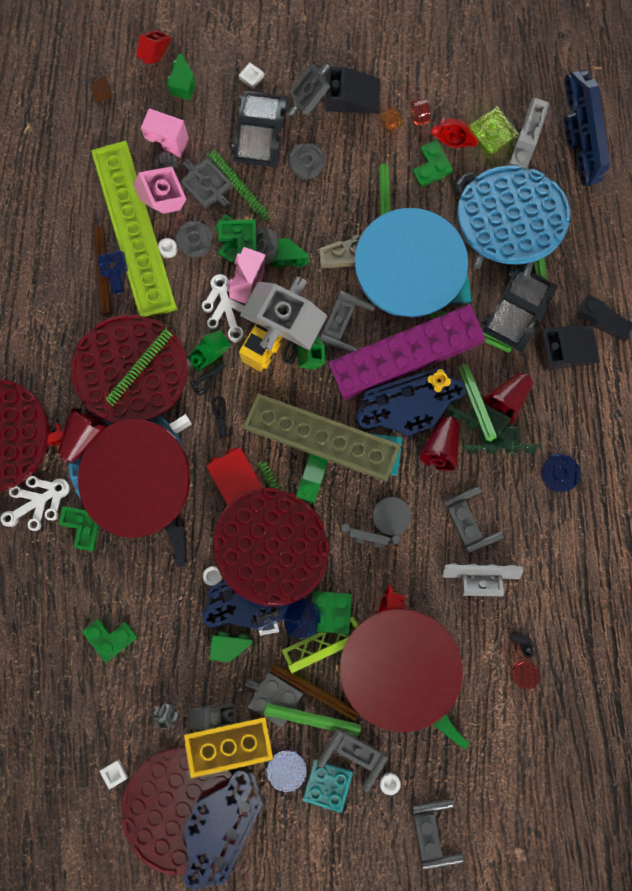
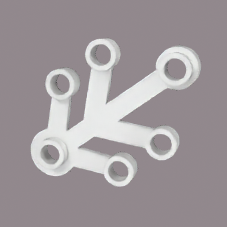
(225, 304)
(37, 501)

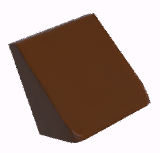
(101, 89)

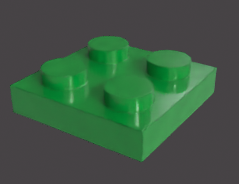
(334, 611)

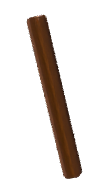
(103, 283)
(314, 691)

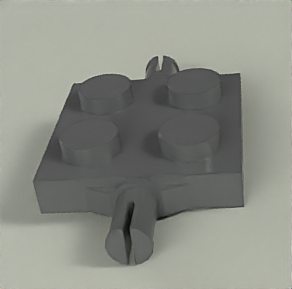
(309, 89)
(206, 183)
(276, 692)

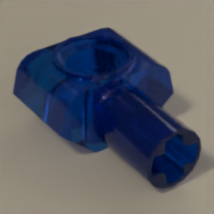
(114, 273)

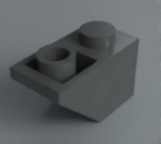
(212, 716)

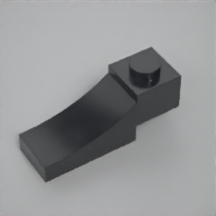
(604, 318)
(178, 539)

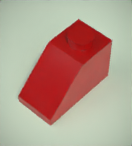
(152, 46)

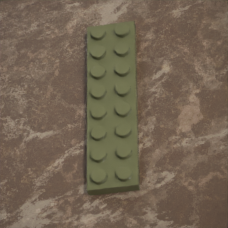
(322, 437)

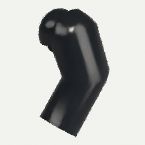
(461, 180)
(525, 643)

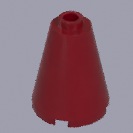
(510, 395)
(78, 434)
(442, 445)

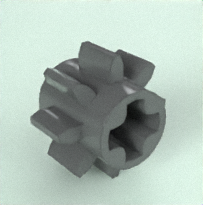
(166, 160)
(165, 716)

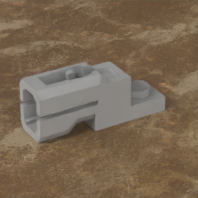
(529, 133)

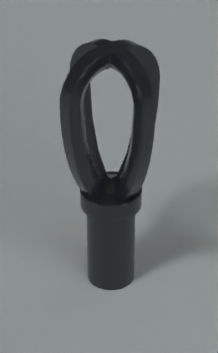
(292, 360)
(212, 374)
(221, 421)

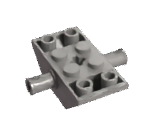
(299, 324)

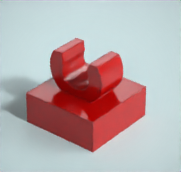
(56, 437)

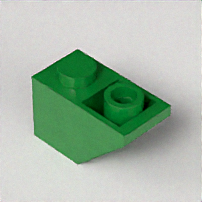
(182, 80)
(289, 255)
(209, 350)
(311, 358)
(226, 647)

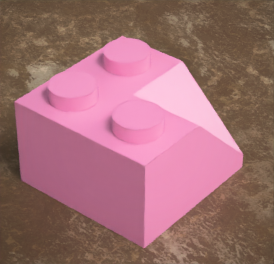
(166, 130)
(160, 190)
(247, 274)

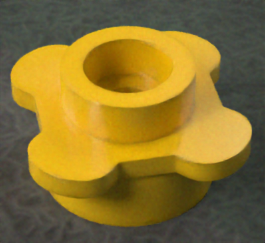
(445, 381)

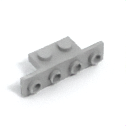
(482, 579)

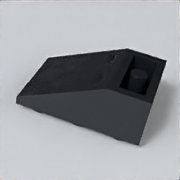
(352, 91)
(567, 347)

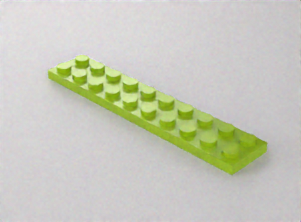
(134, 230)

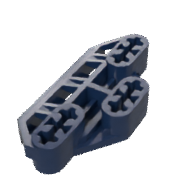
(586, 127)
(406, 407)
(244, 611)
(220, 822)

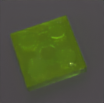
(493, 131)

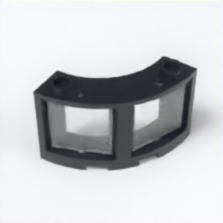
(258, 129)
(519, 309)

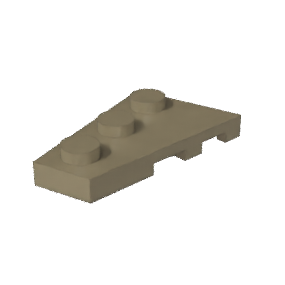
(339, 253)

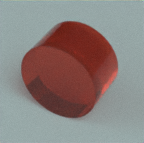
(420, 111)
(525, 675)

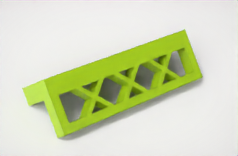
(318, 655)

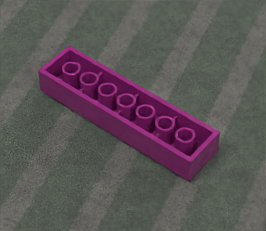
(407, 352)

